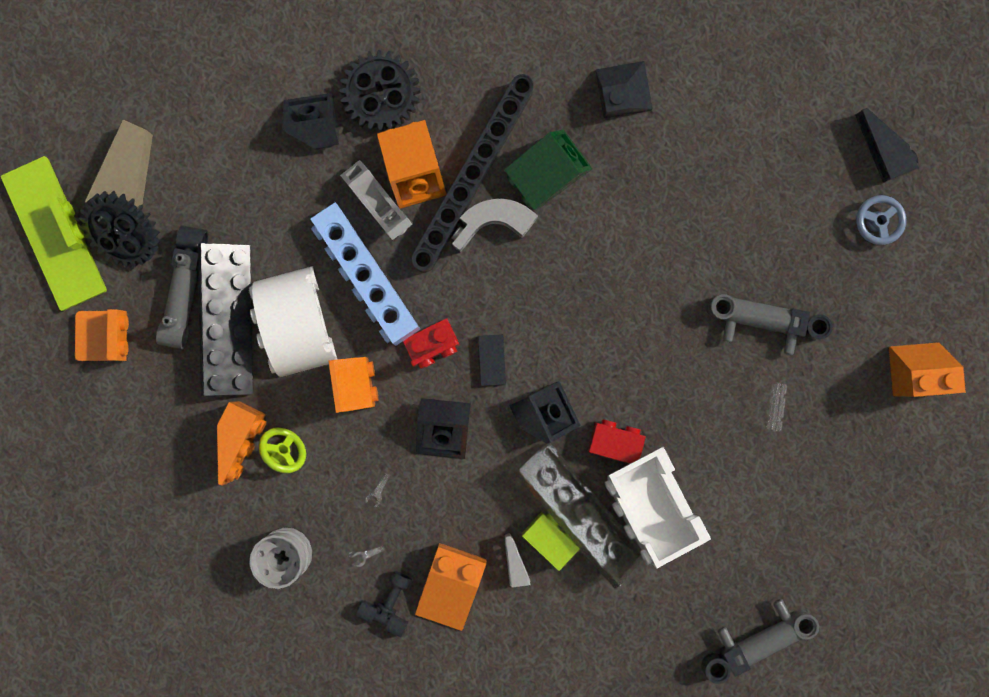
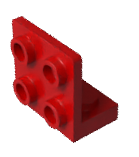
(431, 343)

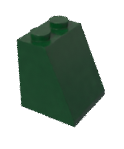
(547, 169)

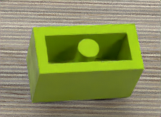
(550, 540)

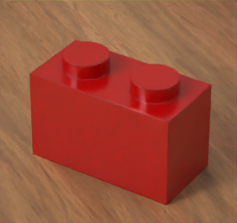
(616, 443)

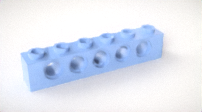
(332, 219)

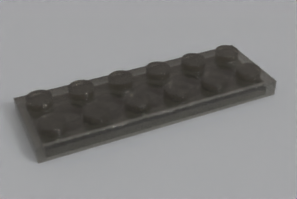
(580, 514)

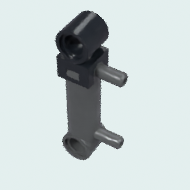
(786, 321)
(174, 327)
(741, 655)

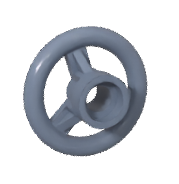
(872, 223)

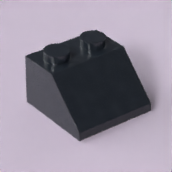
(442, 428)

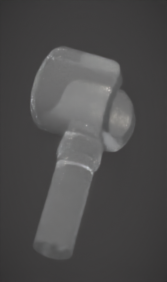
(378, 490)
(362, 556)

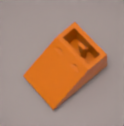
(235, 438)

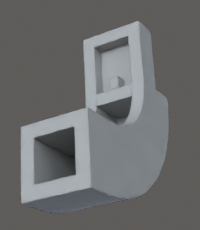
(376, 200)
(493, 211)

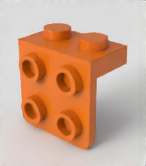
(101, 335)

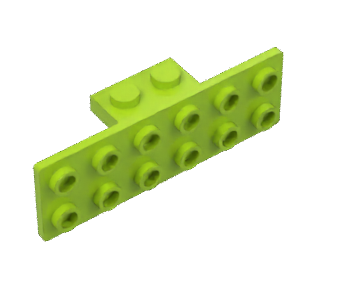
(54, 233)

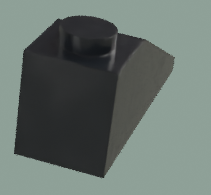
(889, 151)

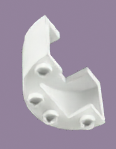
(291, 322)
(655, 509)

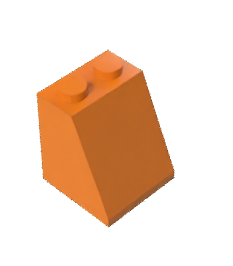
(411, 164)
(925, 371)

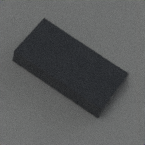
(492, 359)

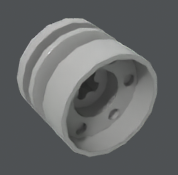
(268, 563)

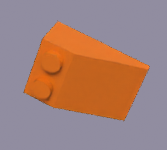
(353, 383)
(451, 587)

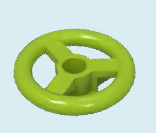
(279, 454)

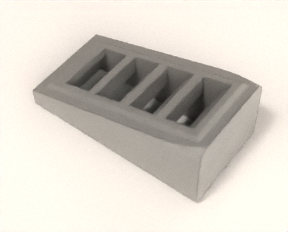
(517, 572)

